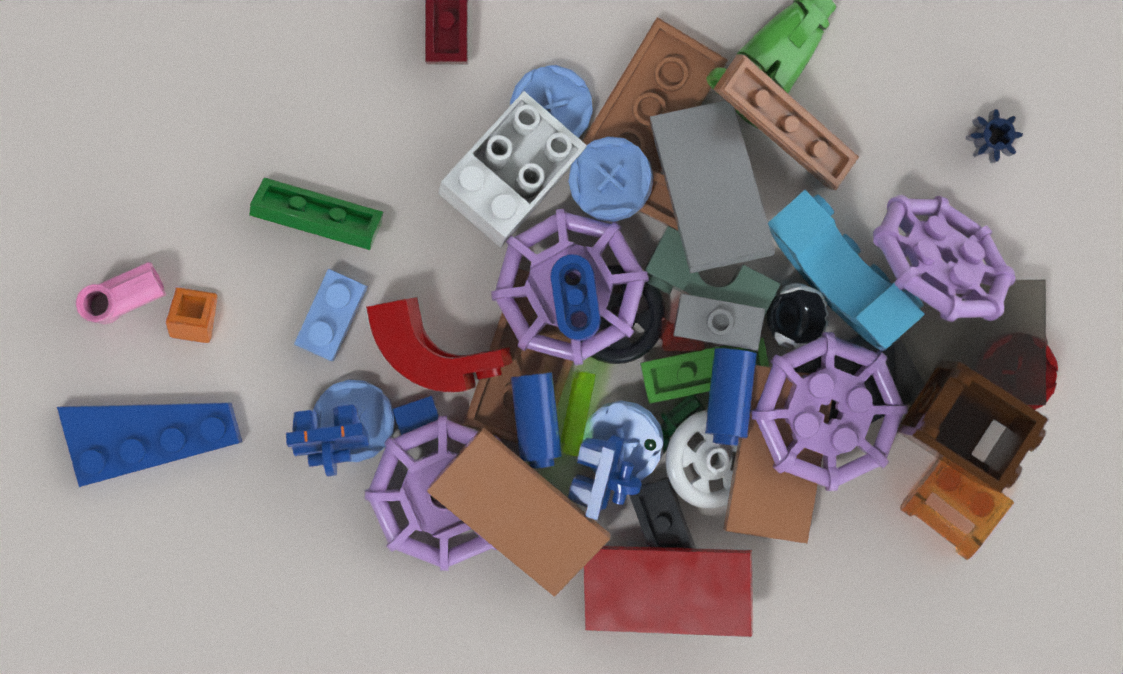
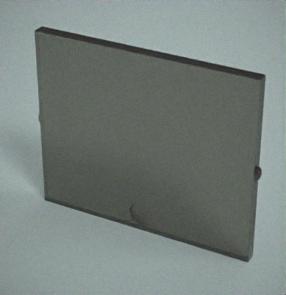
(1001, 350)

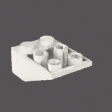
(511, 169)

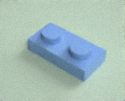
(330, 315)

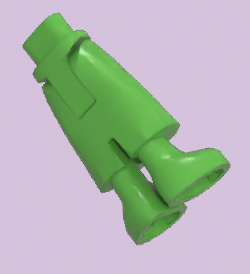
(785, 43)

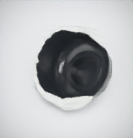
(797, 316)

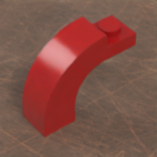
(410, 351)

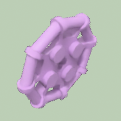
(934, 239)
(539, 287)
(853, 408)
(417, 503)

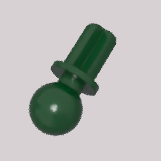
(674, 418)

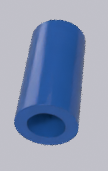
(730, 395)
(536, 419)

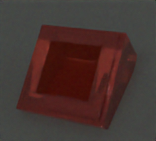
(674, 343)

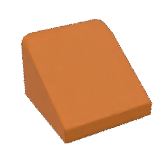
(192, 315)

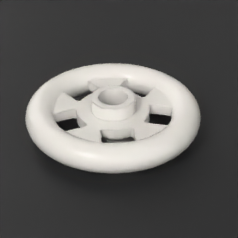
(681, 455)

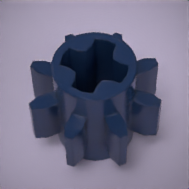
(1004, 139)

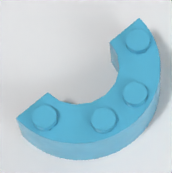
(832, 265)

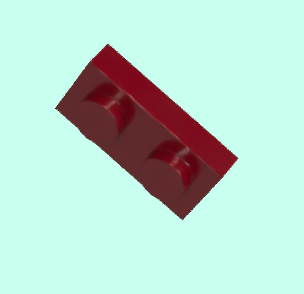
(446, 32)

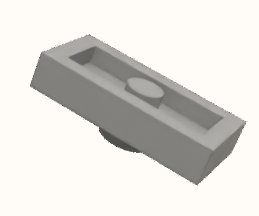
(719, 322)

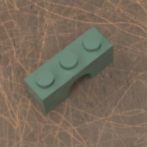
(670, 271)

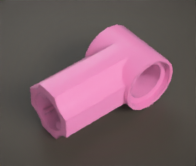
(123, 294)

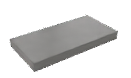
(711, 186)

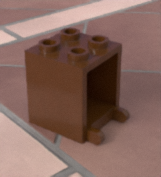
(956, 412)

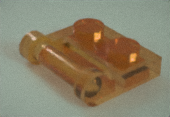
(974, 502)

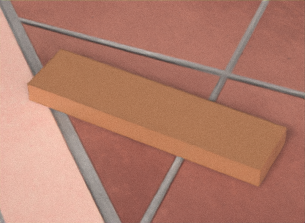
(786, 122)

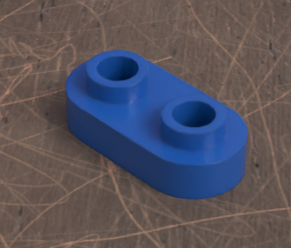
(575, 298)

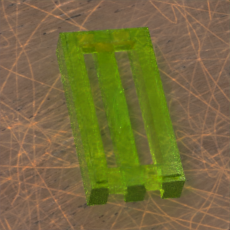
(577, 412)

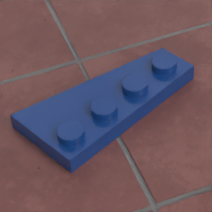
(131, 438)

